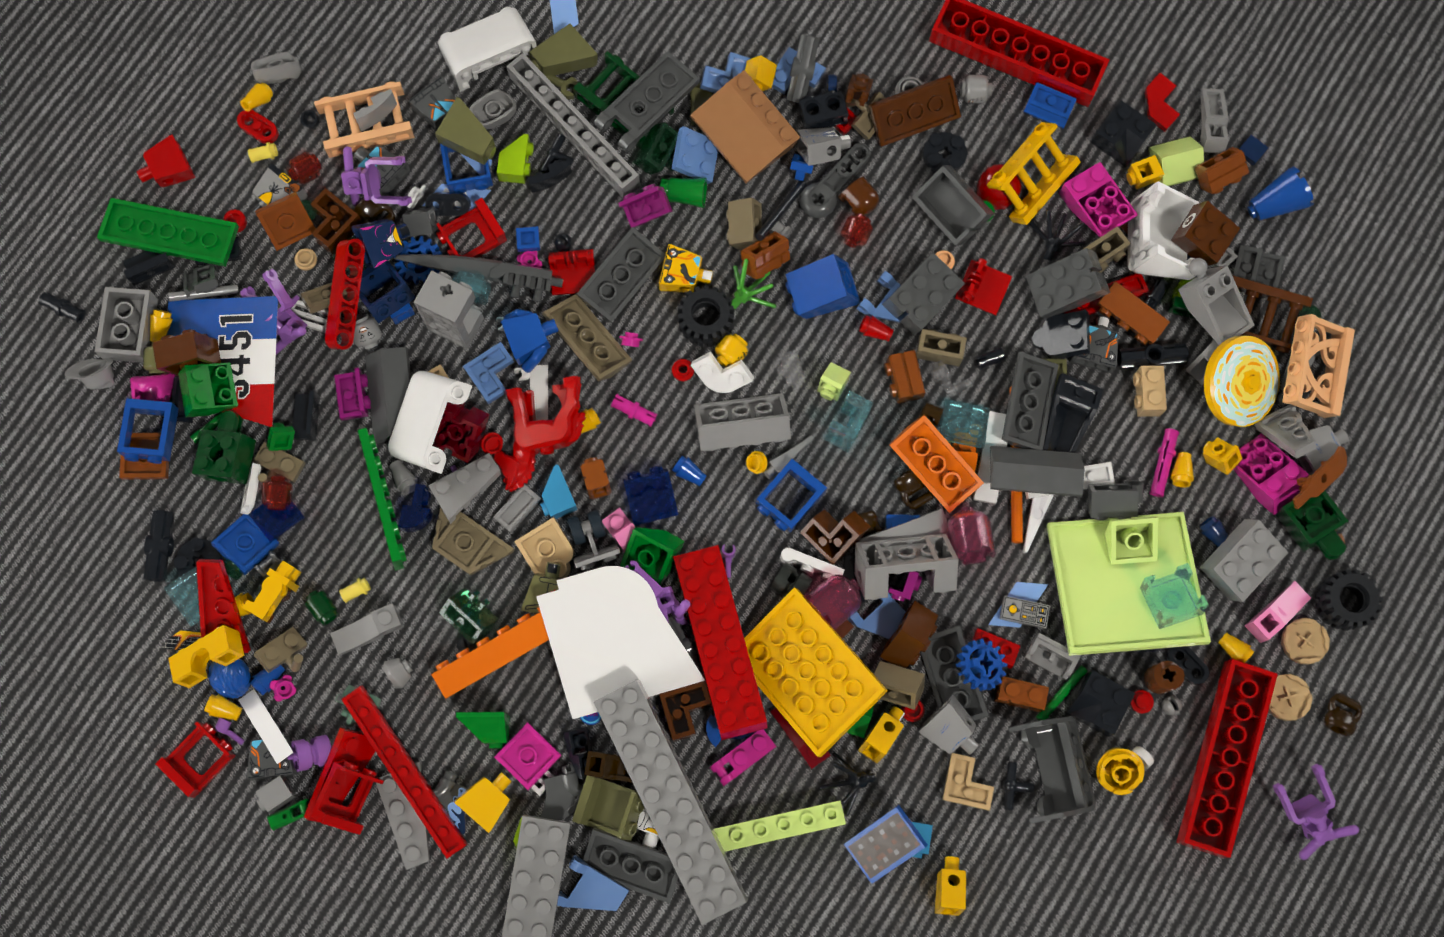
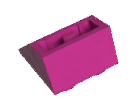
(1097, 200)
(1269, 473)

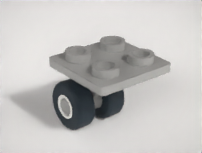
(595, 526)

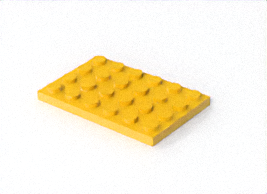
(810, 672)

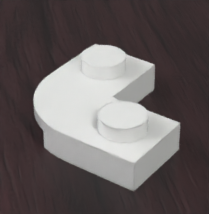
(721, 379)

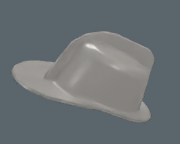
(93, 373)

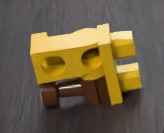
(274, 590)

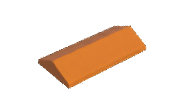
(936, 463)

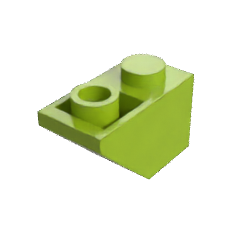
(513, 161)

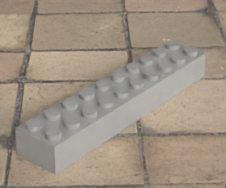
(671, 802)

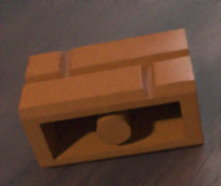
(1222, 170)
(766, 255)
(905, 376)
(595, 478)
(1021, 694)

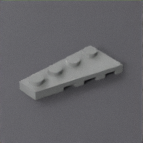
(406, 825)

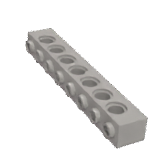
(573, 125)

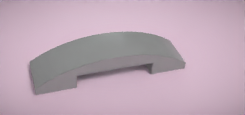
(928, 524)

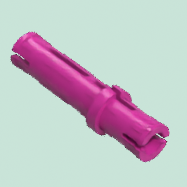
(1166, 454)

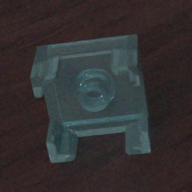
(859, 410)
(1173, 597)

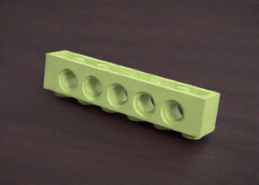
(781, 826)

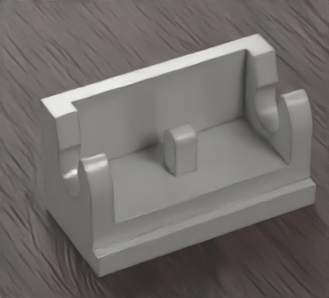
(1051, 656)

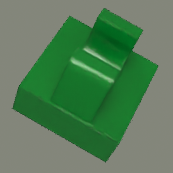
(280, 437)

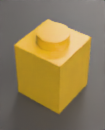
(761, 71)

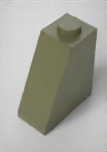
(563, 53)
(465, 134)

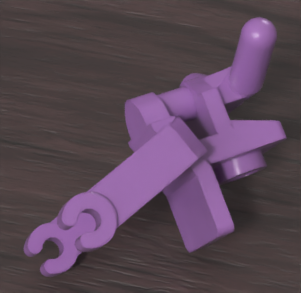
(368, 180)
(288, 323)
(665, 594)
(1312, 815)

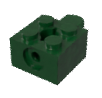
(234, 450)
(1323, 522)

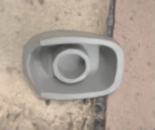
(276, 68)
(494, 108)

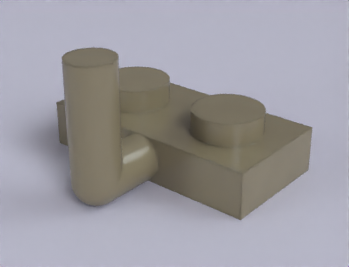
(864, 123)
(319, 298)
(279, 464)
(282, 651)

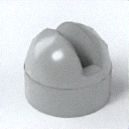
(1168, 708)

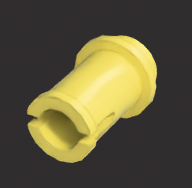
(263, 152)
(355, 590)

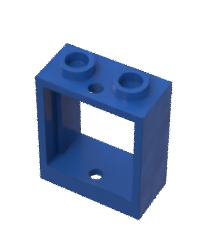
(463, 185)
(148, 407)
(806, 480)

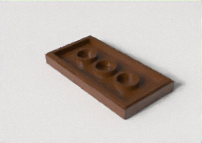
(915, 110)

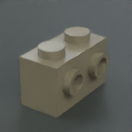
(744, 222)
(1110, 247)
(941, 346)
(903, 684)

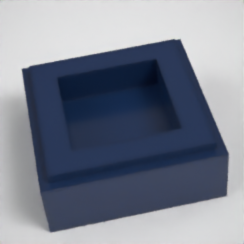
(1253, 149)

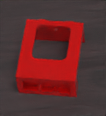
(485, 222)
(182, 773)
(339, 815)

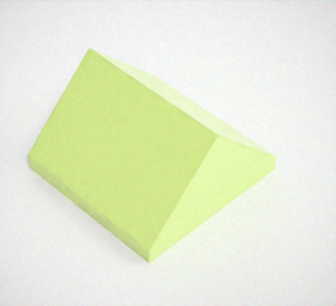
(1178, 160)
(1132, 540)

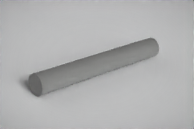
(218, 291)

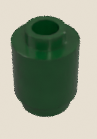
(321, 607)

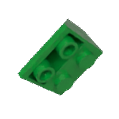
(207, 389)

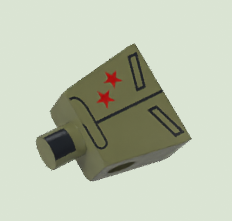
(541, 585)

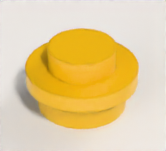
(756, 462)

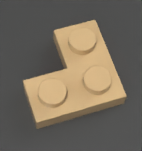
(960, 788)

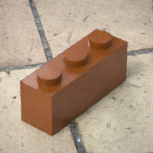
(1132, 314)

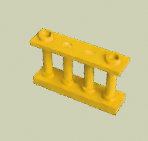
(1047, 185)

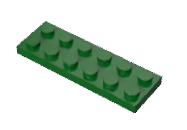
(168, 232)
(381, 492)

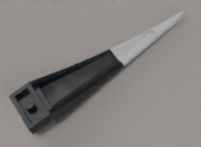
(1069, 418)

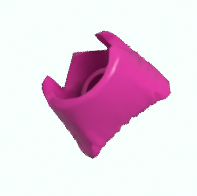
(152, 387)

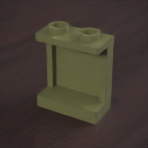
(609, 807)

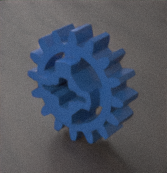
(415, 271)
(983, 662)

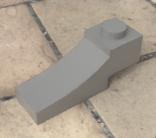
(1214, 120)
(367, 629)

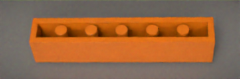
(490, 654)

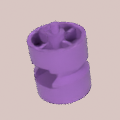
(307, 753)

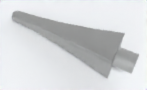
(777, 464)

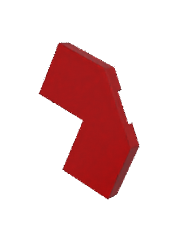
(1158, 110)

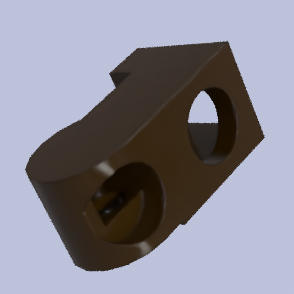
(932, 412)

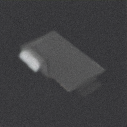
(791, 369)

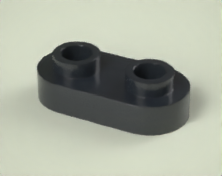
(447, 203)
(1188, 663)

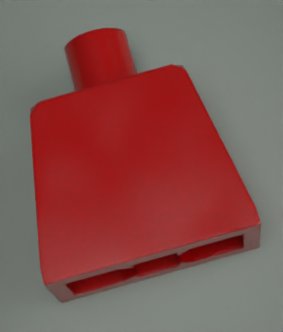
(166, 164)

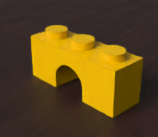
(190, 663)

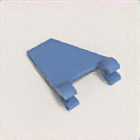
(881, 312)
(882, 620)
(593, 889)

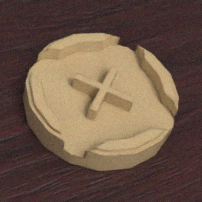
(1305, 641)
(1290, 698)

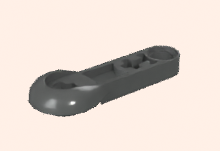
(832, 184)

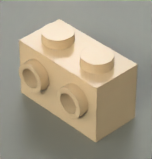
(1150, 391)

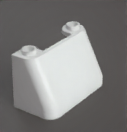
(485, 45)
(1150, 233)
(421, 418)

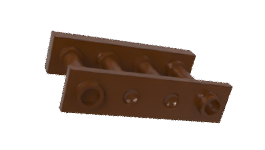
(1275, 296)

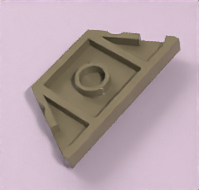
(468, 543)

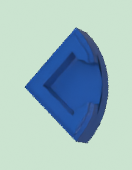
(712, 731)

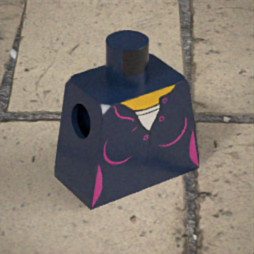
(380, 240)

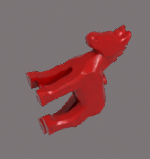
(539, 436)

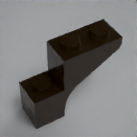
(606, 766)

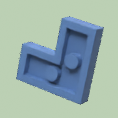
(782, 74)
(714, 79)
(483, 371)

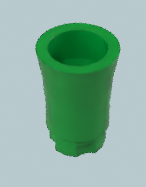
(686, 191)

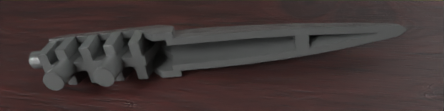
(511, 274)

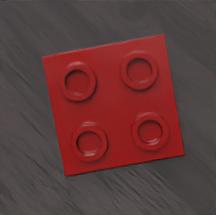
(574, 269)
(983, 286)

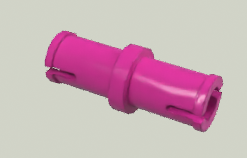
(633, 410)

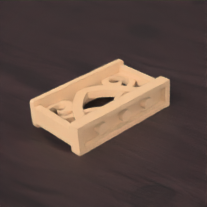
(1337, 364)

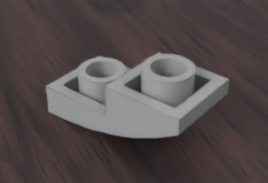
(382, 105)

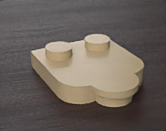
(546, 545)

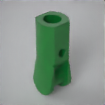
(287, 816)

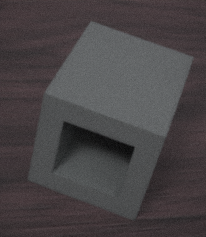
(420, 221)

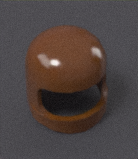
(860, 196)

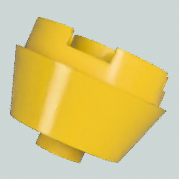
(1120, 771)

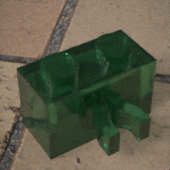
(657, 149)
(469, 615)

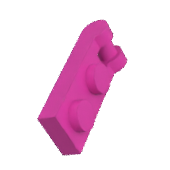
(743, 756)

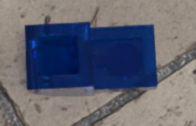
(416, 516)

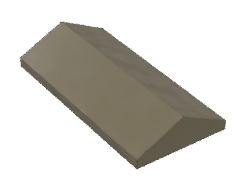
(588, 338)

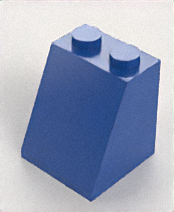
(822, 287)

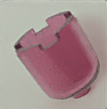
(971, 536)
(835, 599)

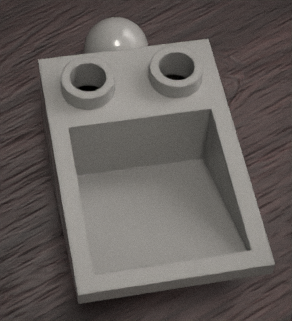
(1216, 301)

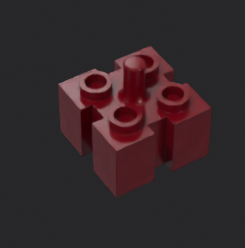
(461, 431)

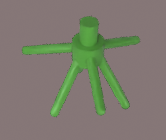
(745, 293)

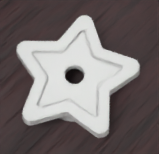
(415, 194)

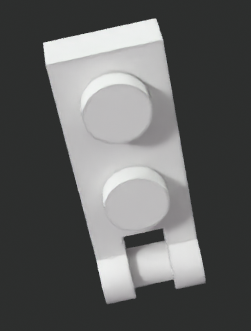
(809, 564)

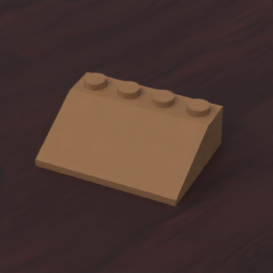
(745, 126)

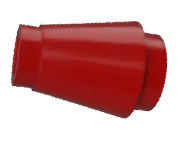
(875, 328)

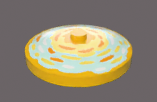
(1241, 381)

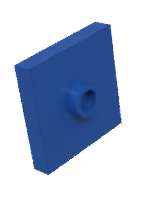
(244, 544)

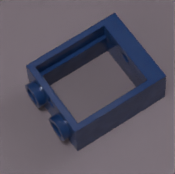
(383, 306)

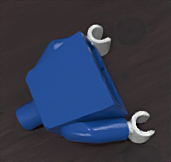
(527, 338)

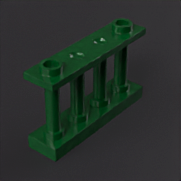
(587, 96)

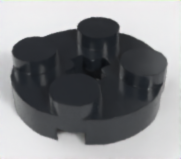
(944, 141)
(190, 551)

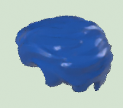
(230, 680)

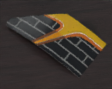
(181, 640)

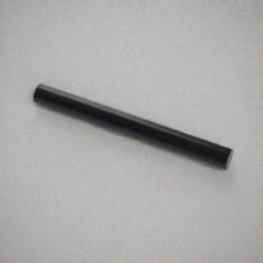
(782, 208)

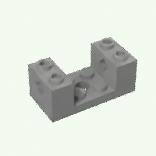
(452, 314)
(895, 556)

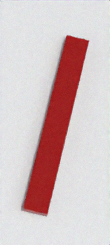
(404, 771)

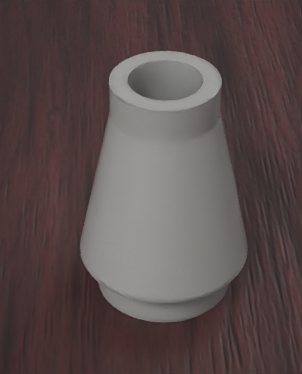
(403, 478)

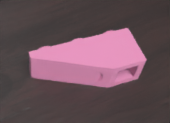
(1278, 612)

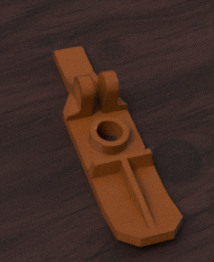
(1321, 478)

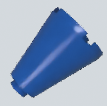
(1282, 196)

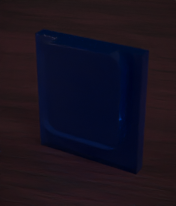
(276, 522)

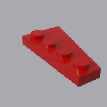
(217, 600)
(349, 747)

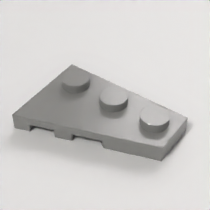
(1287, 431)
(463, 485)

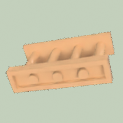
(368, 139)

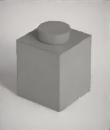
(275, 794)

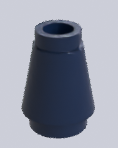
(1214, 530)

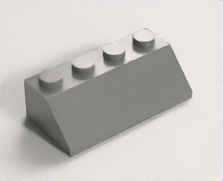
(742, 422)

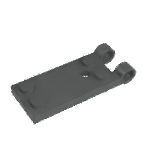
(655, 93)

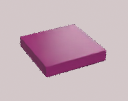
(527, 756)

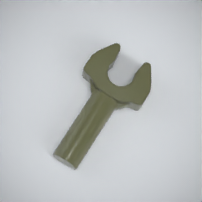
(563, 85)

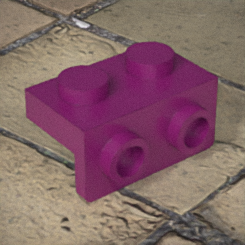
(646, 205)
(351, 395)
(911, 583)

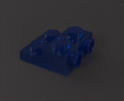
(650, 495)

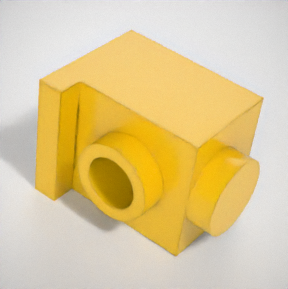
(1149, 168)
(1222, 455)

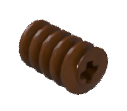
(1172, 679)

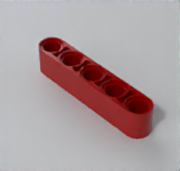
(352, 285)

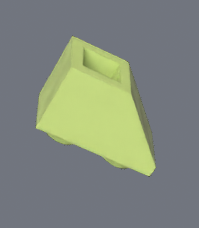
(833, 382)

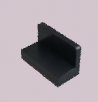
(147, 266)
(306, 416)

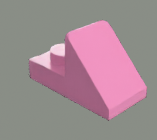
(619, 528)

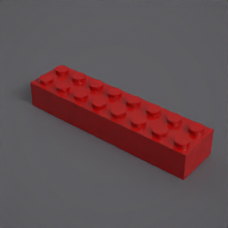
(1018, 49)
(720, 643)
(1227, 758)

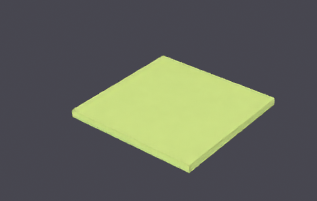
(1104, 601)

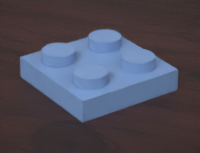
(694, 155)

